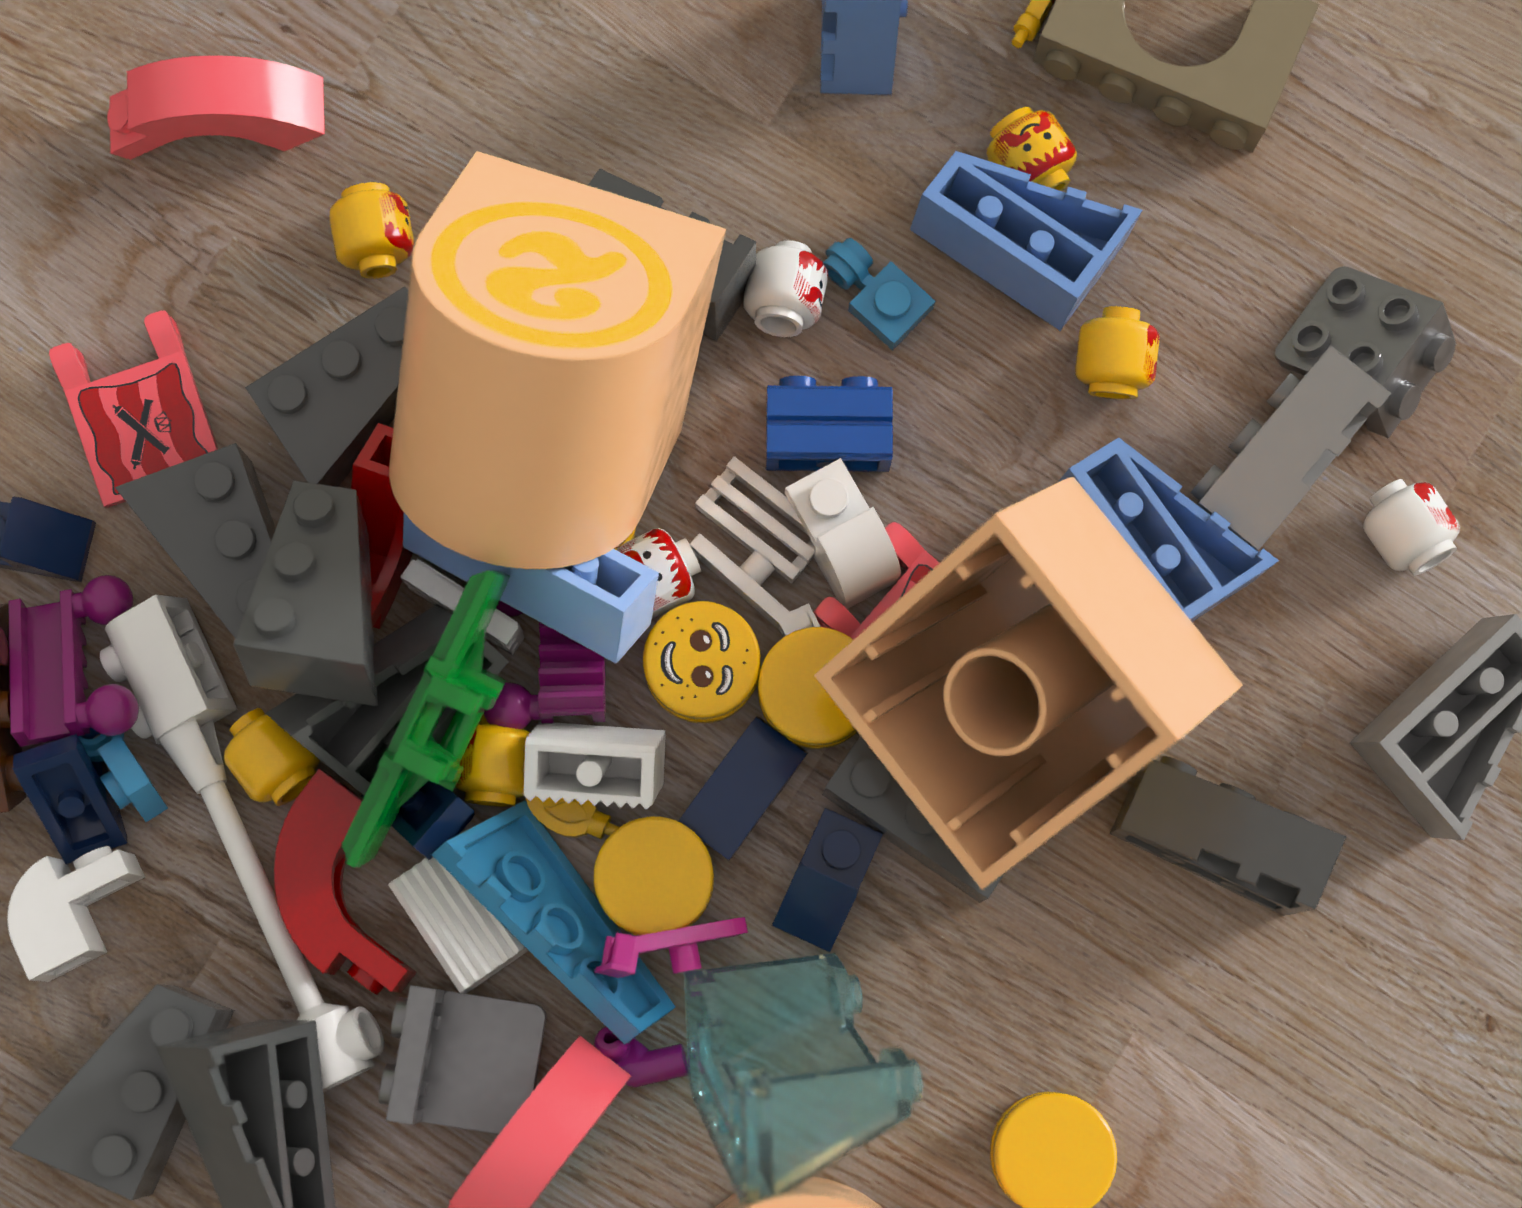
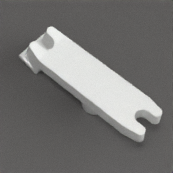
(747, 583)

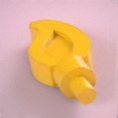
(1031, 21)
(572, 819)

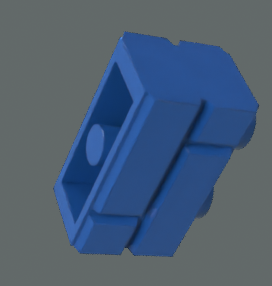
(821, 424)

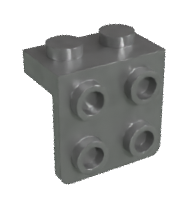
(1382, 330)
(461, 1059)

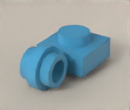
(888, 302)
(126, 778)

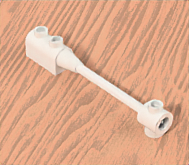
(177, 683)

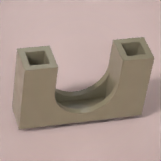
(1222, 98)

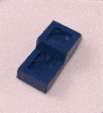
(743, 787)

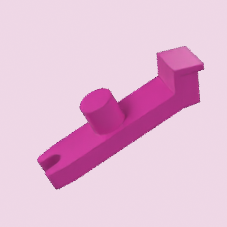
(622, 951)

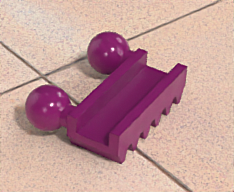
(50, 661)
(569, 681)

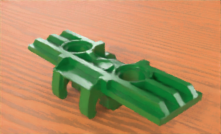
(449, 680)

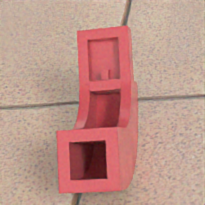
(215, 97)
(544, 1131)

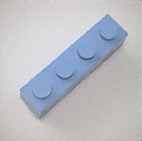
(594, 603)

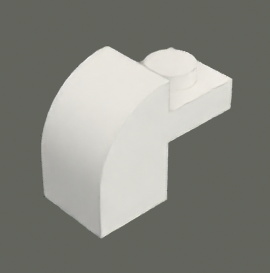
(846, 534)
(51, 914)

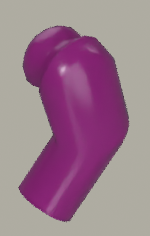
(641, 1063)

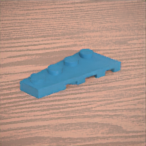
(548, 907)

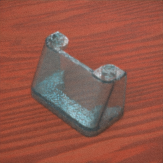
(786, 1071)

